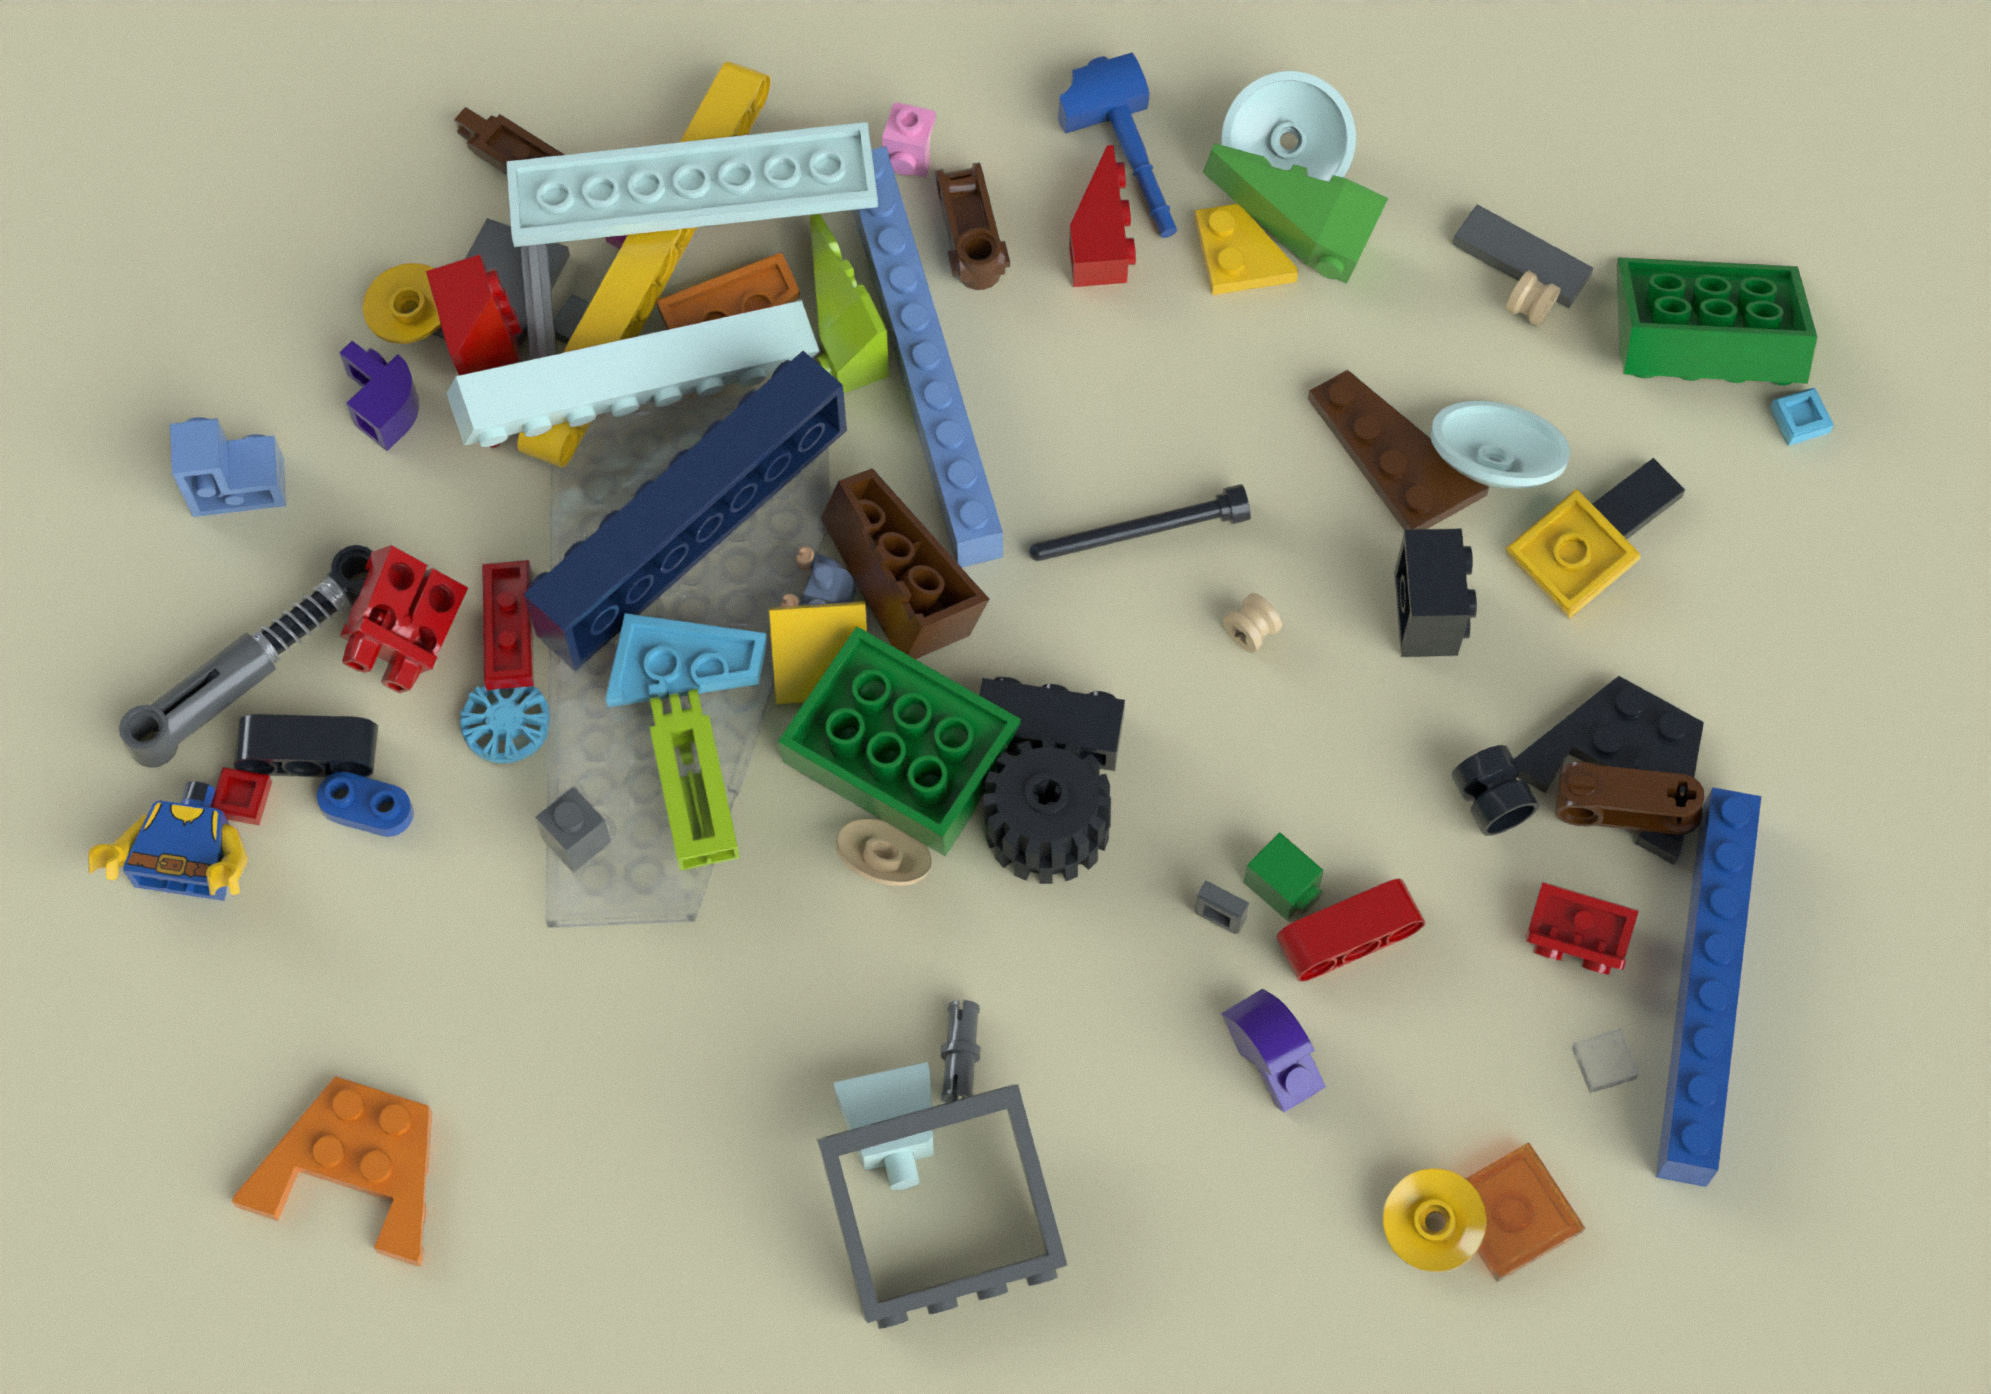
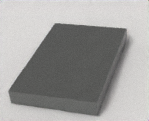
(498, 251)

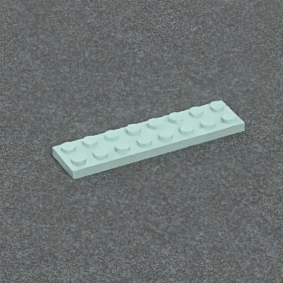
(691, 184)

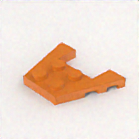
(359, 1142)

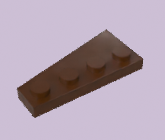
(1393, 454)

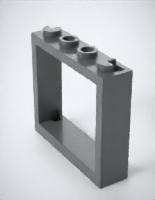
(986, 1283)

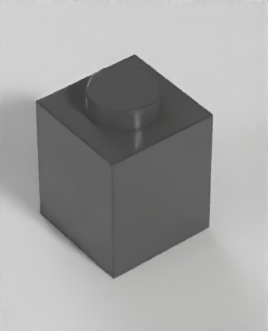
(573, 829)

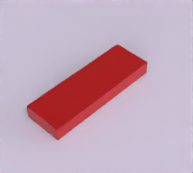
(507, 625)

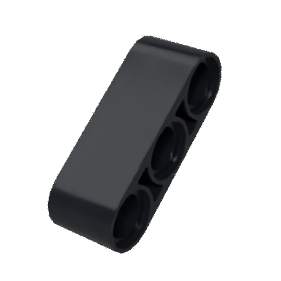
(305, 745)

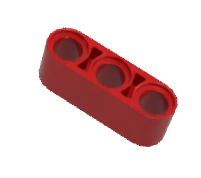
(1350, 930)

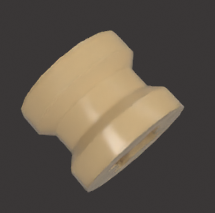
(1533, 298)
(1252, 622)

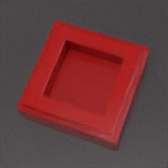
(242, 795)

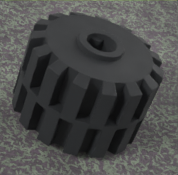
(1053, 806)

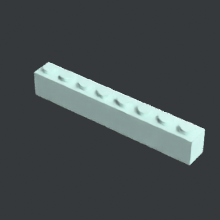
(628, 374)

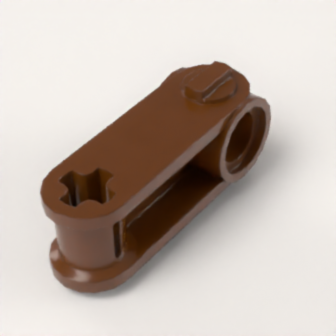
(971, 228)
(1628, 798)

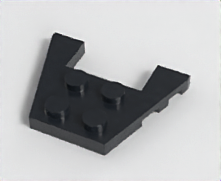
(1623, 730)

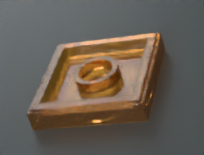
(1523, 1212)

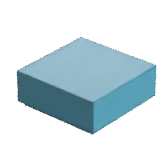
(1801, 416)

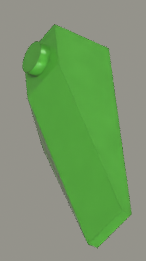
(1312, 217)

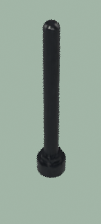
(1229, 505)

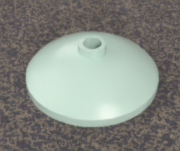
(1299, 106)
(1499, 444)

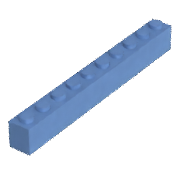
(928, 373)

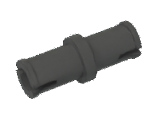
(960, 1050)

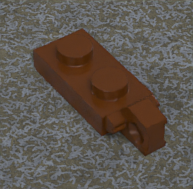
(500, 139)

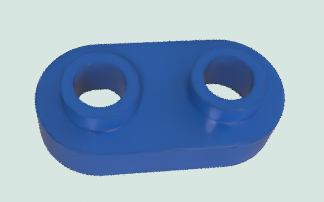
(362, 803)

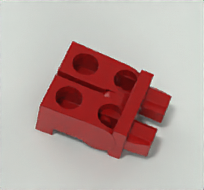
(400, 617)

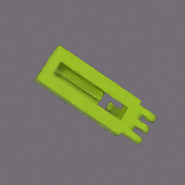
(698, 801)

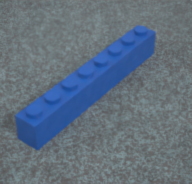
(1709, 989)

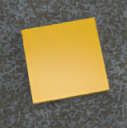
(1572, 553)
(807, 642)

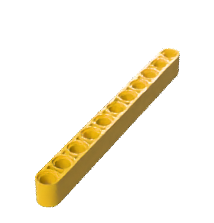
(651, 257)

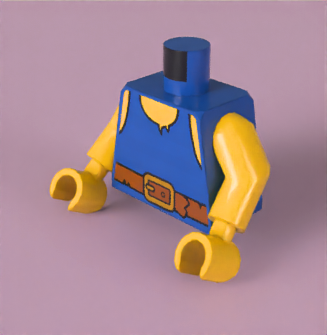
(178, 848)

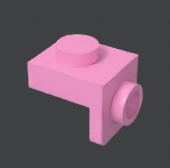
(908, 139)

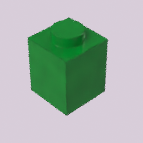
(1284, 877)

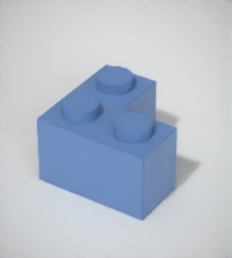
(225, 474)

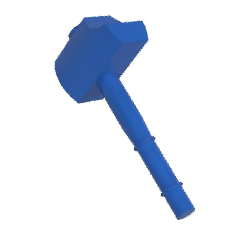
(1113, 92)

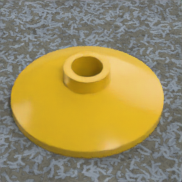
(393, 296)
(1431, 1193)

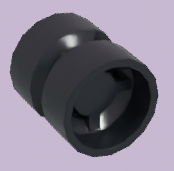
(1497, 795)

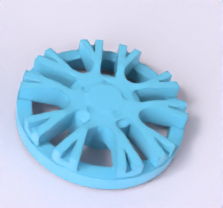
(505, 722)

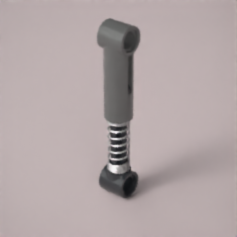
(238, 666)

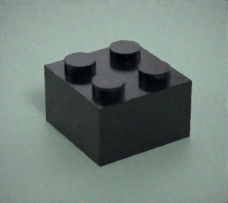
(1433, 592)

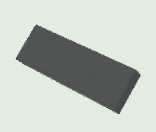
(1518, 251)

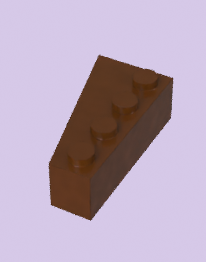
(901, 567)

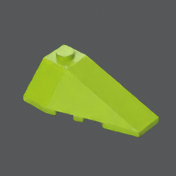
(849, 325)

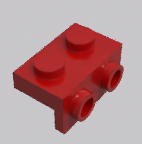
(1581, 927)

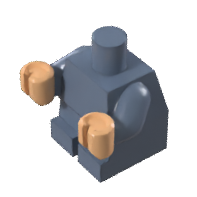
(827, 581)

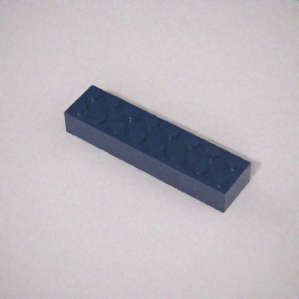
(687, 510)

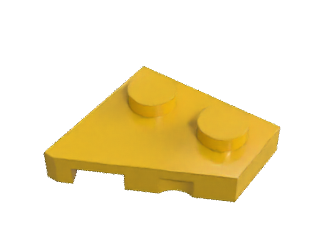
(1239, 251)

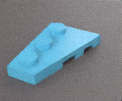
(678, 656)

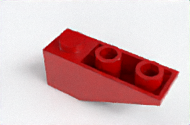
(1097, 230)

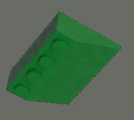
(1714, 321)
(898, 740)

